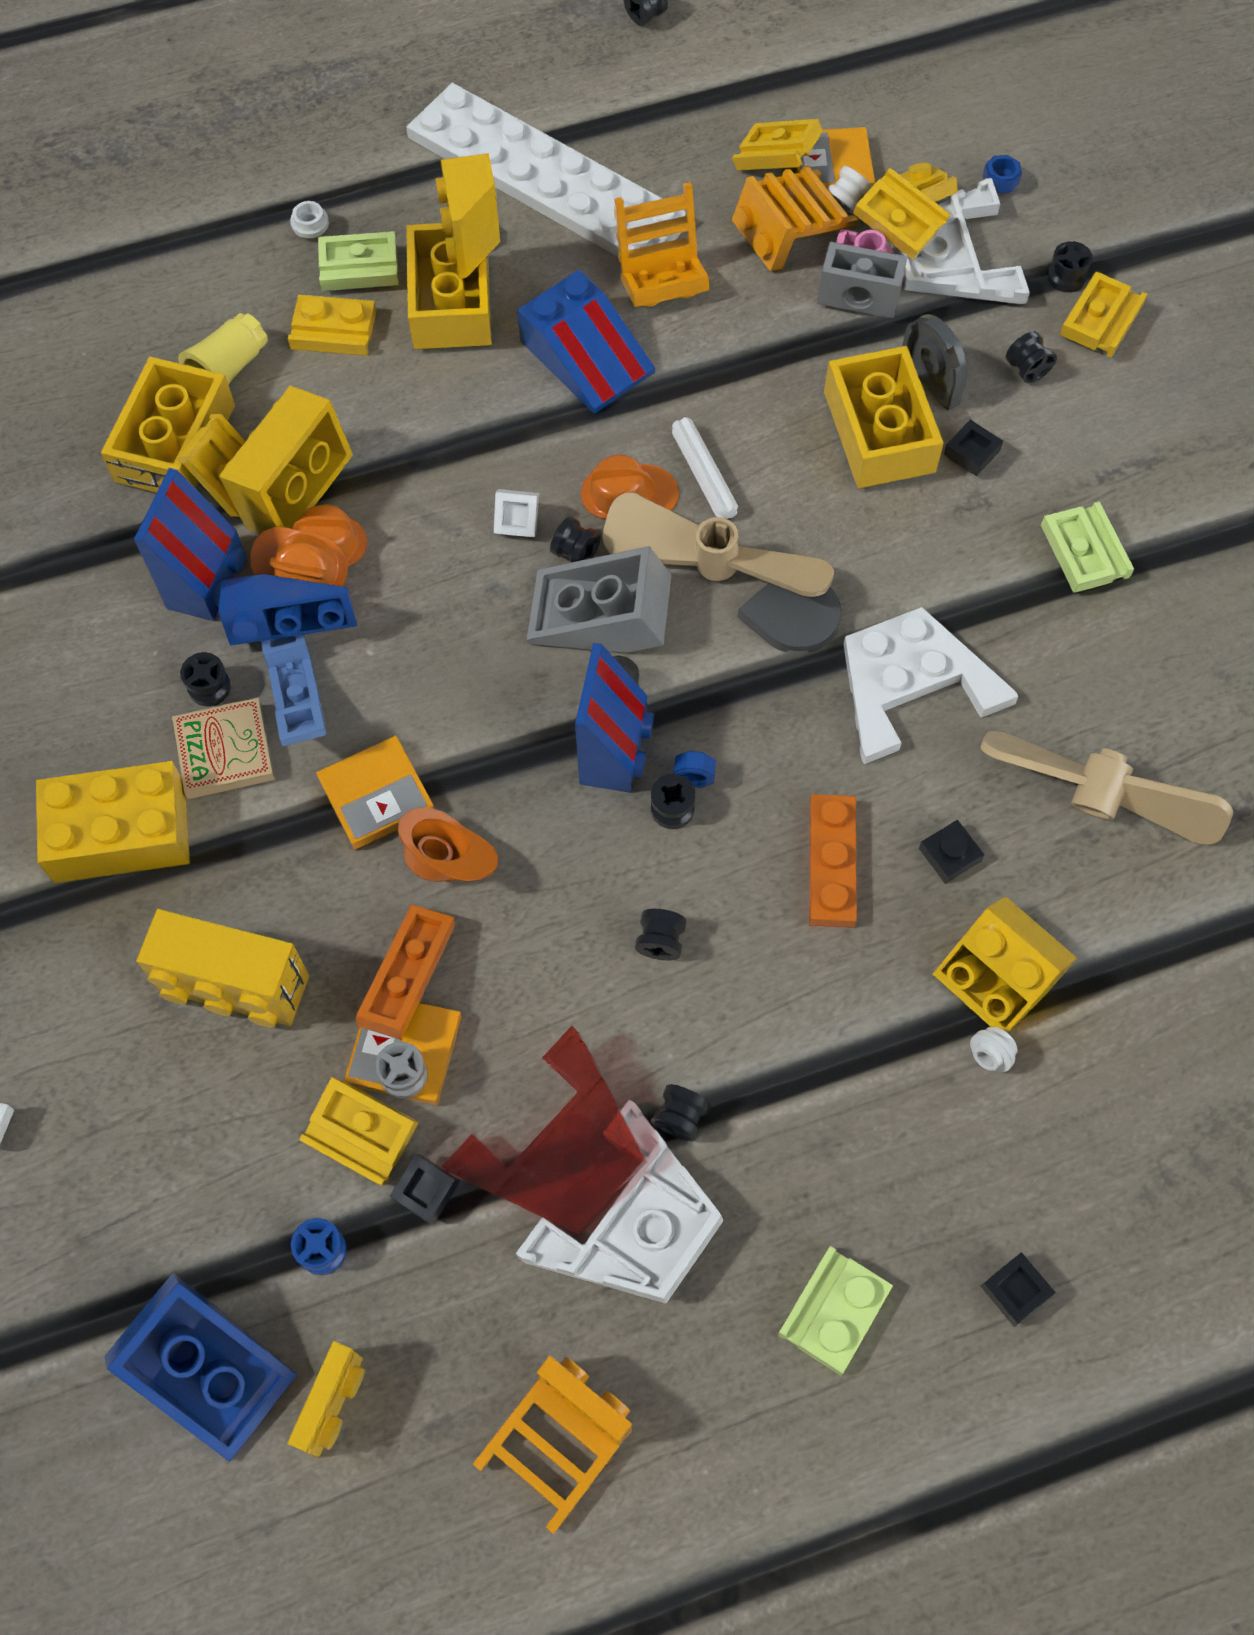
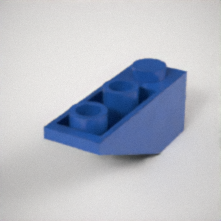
(281, 607)

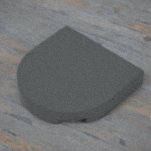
(937, 358)
(791, 619)

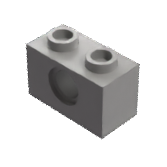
(861, 279)

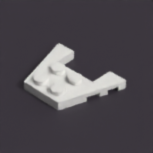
(950, 262)
(906, 661)
(646, 1235)

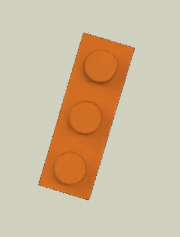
(832, 861)
(405, 972)

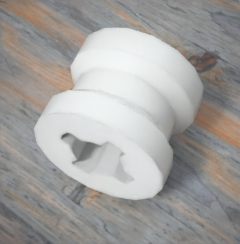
(849, 188)

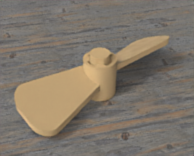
(710, 546)
(1108, 783)

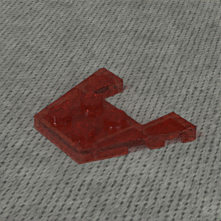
(575, 1159)

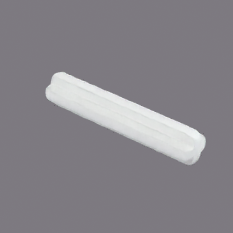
(704, 468)

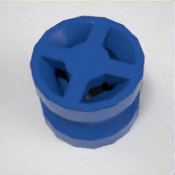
(312, 1239)

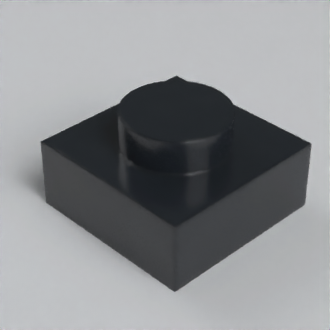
(973, 447)
(951, 851)
(425, 1188)
(1017, 1289)

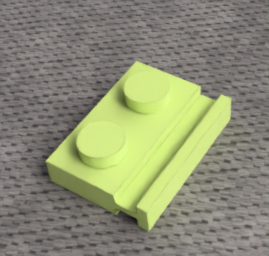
(358, 261)
(1086, 547)
(835, 1310)

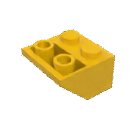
(470, 210)
(1004, 965)

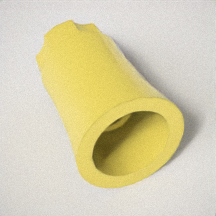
(228, 347)

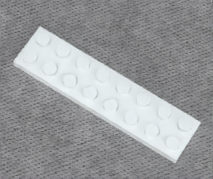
(534, 167)

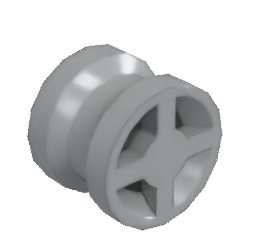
(396, 1061)

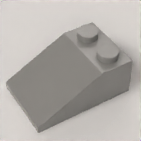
(602, 601)

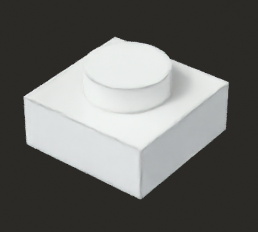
(516, 513)

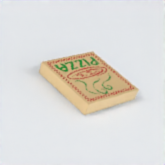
(223, 748)

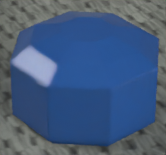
(1004, 172)
(696, 767)

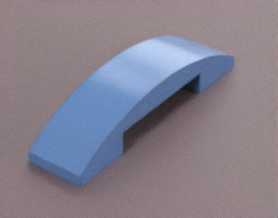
(294, 689)

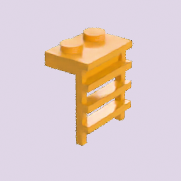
(786, 209)
(665, 268)
(590, 1419)

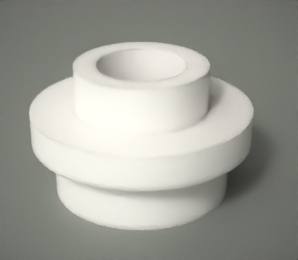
(309, 220)
(994, 1049)

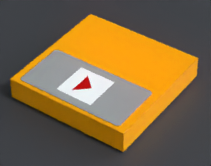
(838, 149)
(373, 791)
(430, 1031)

